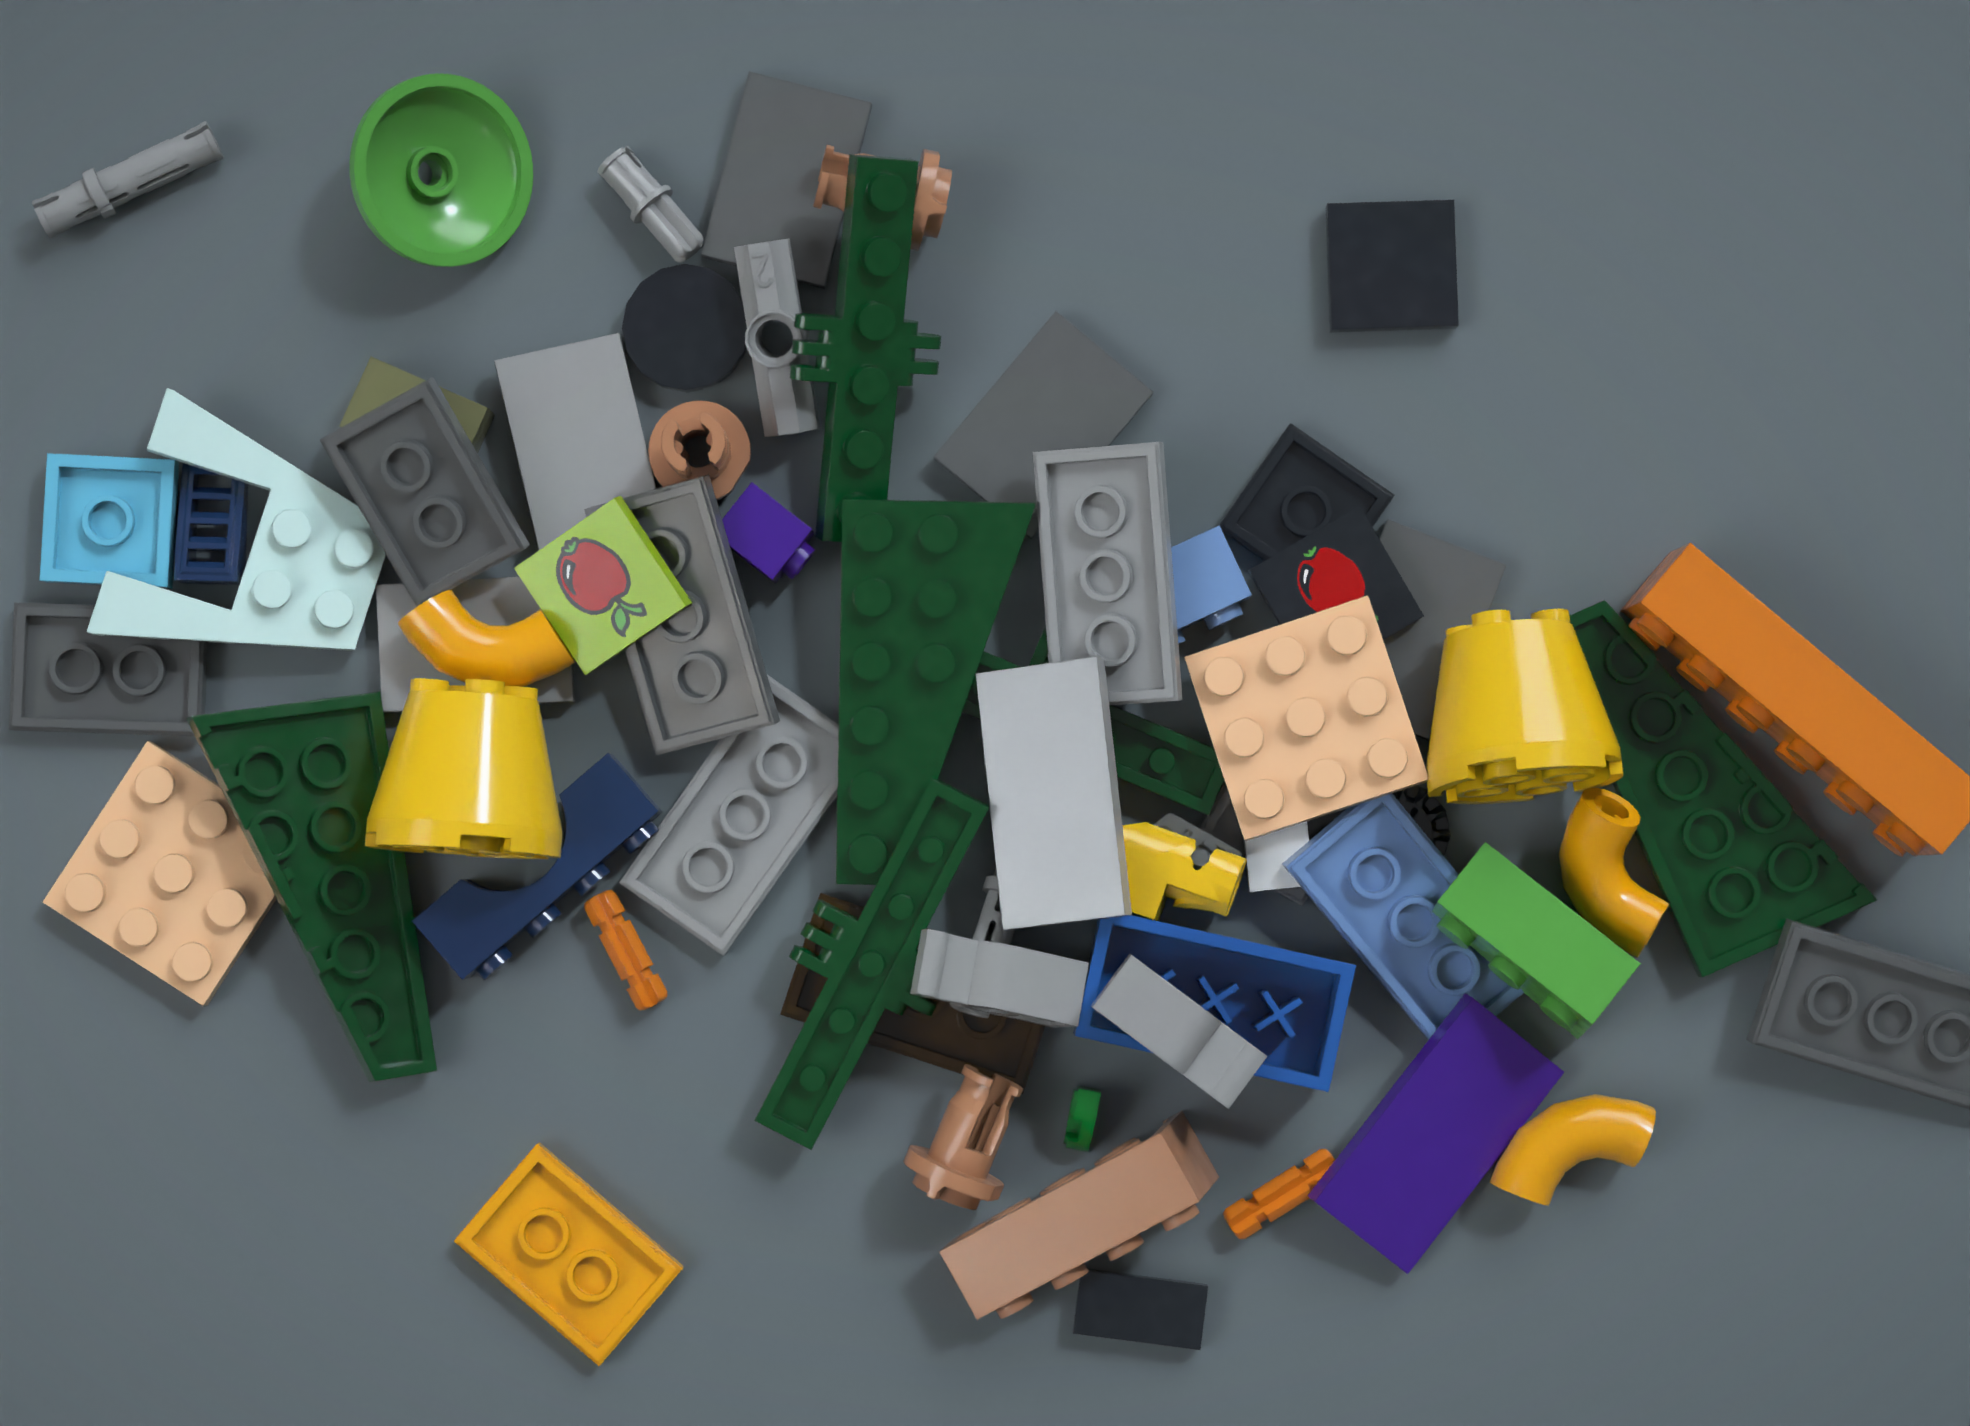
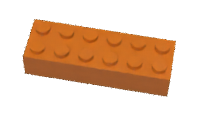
(1802, 703)

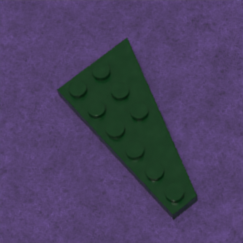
(912, 631)
(303, 799)
(1710, 821)

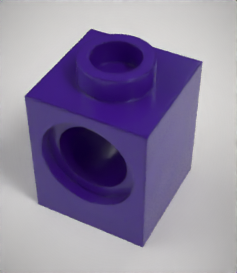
(768, 535)

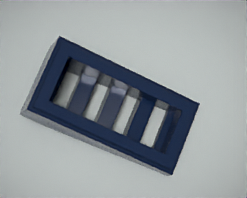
(186, 568)

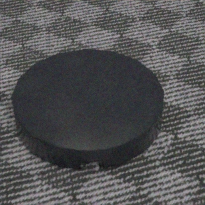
(685, 328)

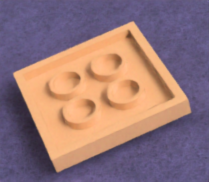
(1306, 718)
(167, 876)

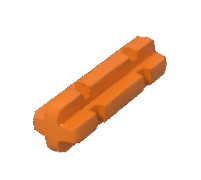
(625, 950)
(1277, 1195)

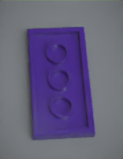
(1436, 1133)

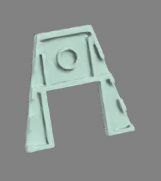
(305, 570)

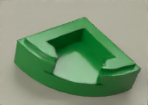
(1082, 1118)

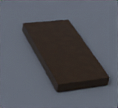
(944, 1039)

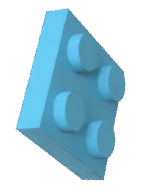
(109, 518)

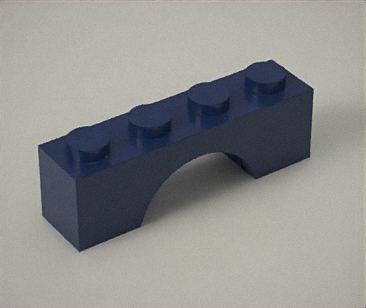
(477, 923)

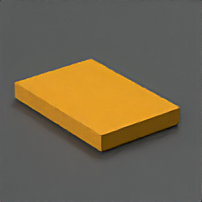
(568, 1253)

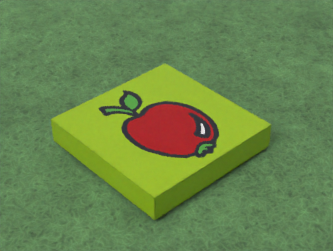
(602, 585)

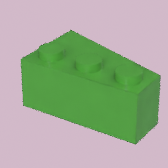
(1533, 940)

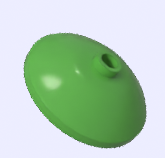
(476, 164)

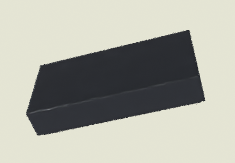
(1140, 1309)

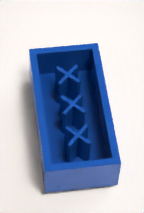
(1268, 995)

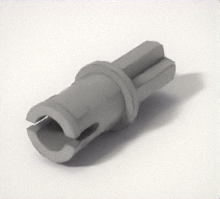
(651, 204)

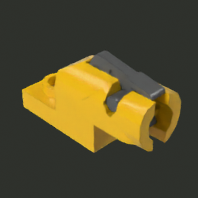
(1180, 864)

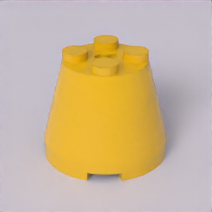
(1517, 713)
(467, 775)

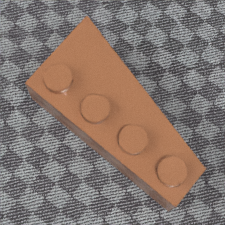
(1081, 1219)

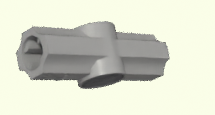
(769, 294)

